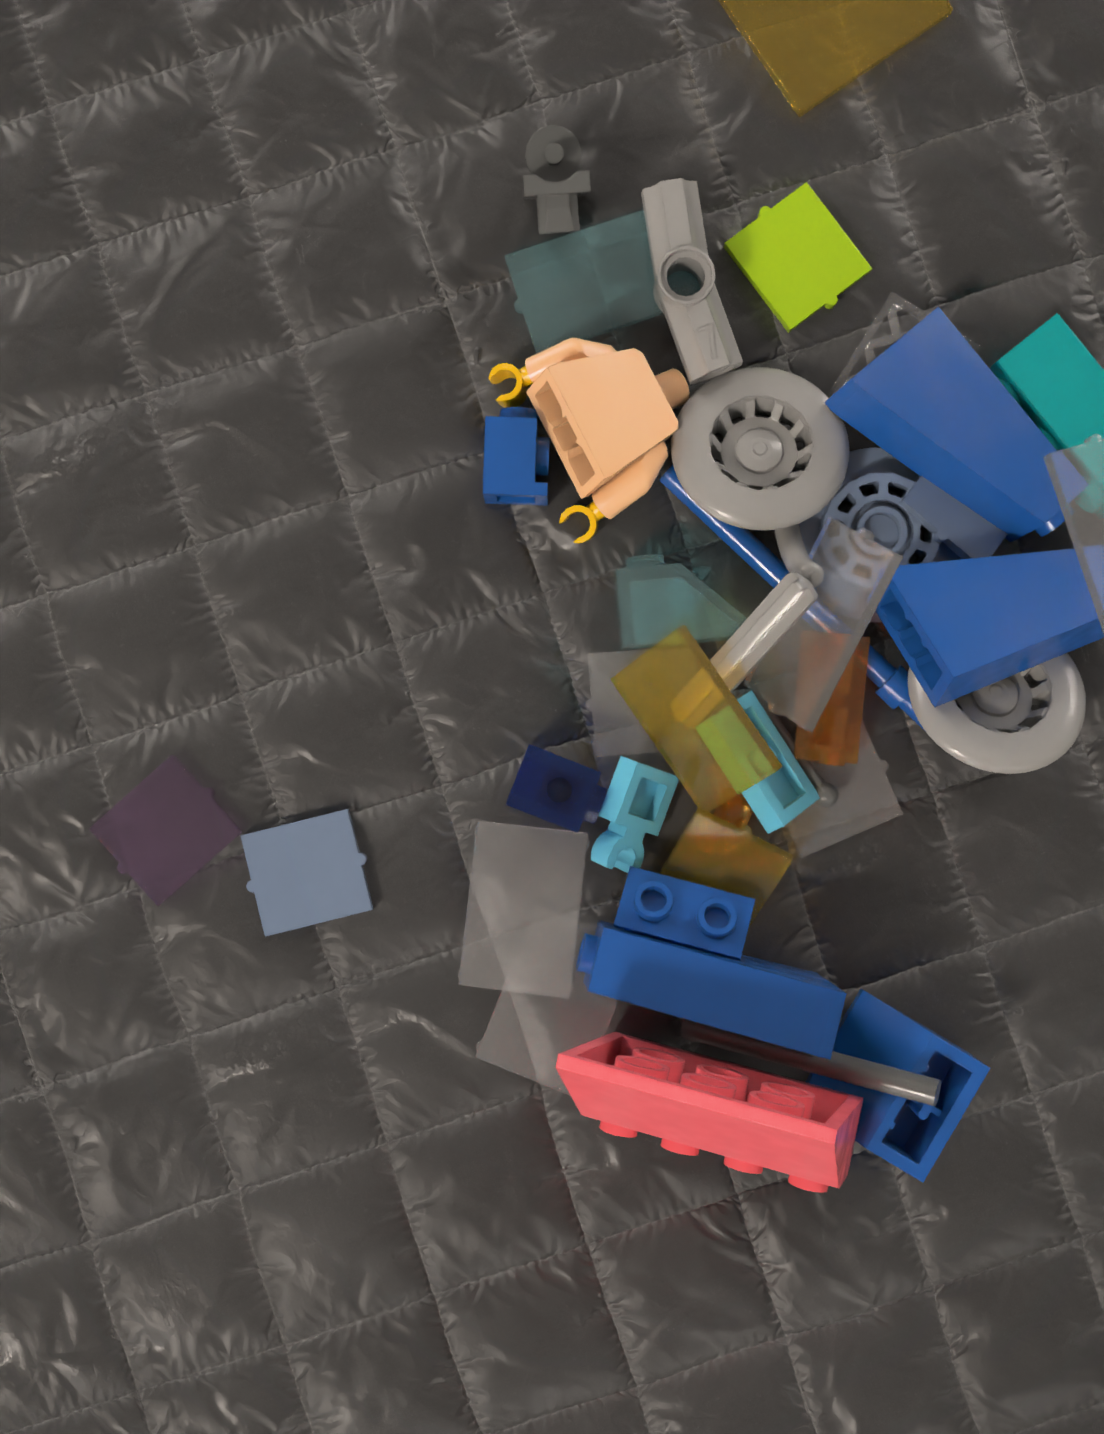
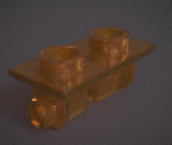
(839, 726)

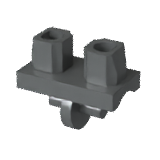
(553, 160)

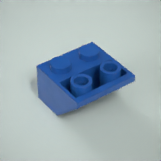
(889, 1125)

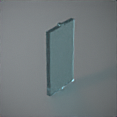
(589, 282)

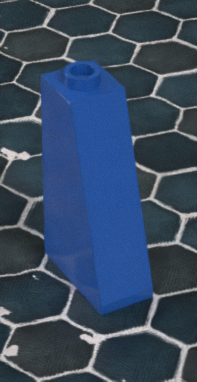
(955, 425)
(987, 618)
(741, 996)

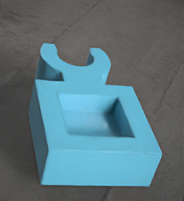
(634, 806)

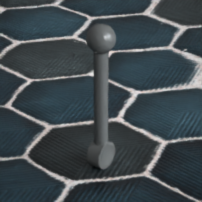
(827, 792)

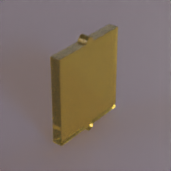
(727, 859)

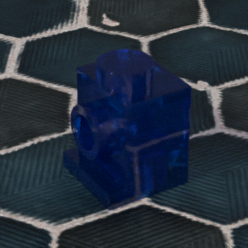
(531, 784)

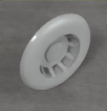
(757, 457)
(985, 723)

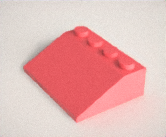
(715, 1108)

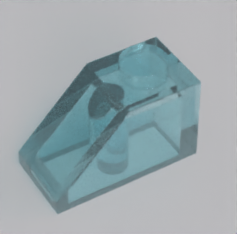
(662, 597)

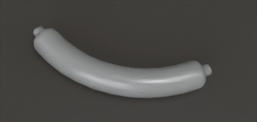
(795, 554)

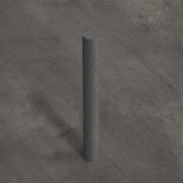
(840, 1067)

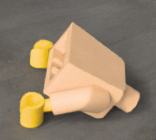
(602, 417)

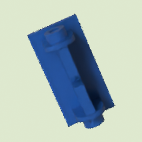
(684, 913)

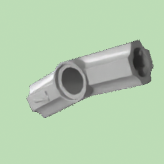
(676, 245)

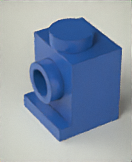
(514, 458)

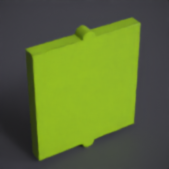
(797, 257)

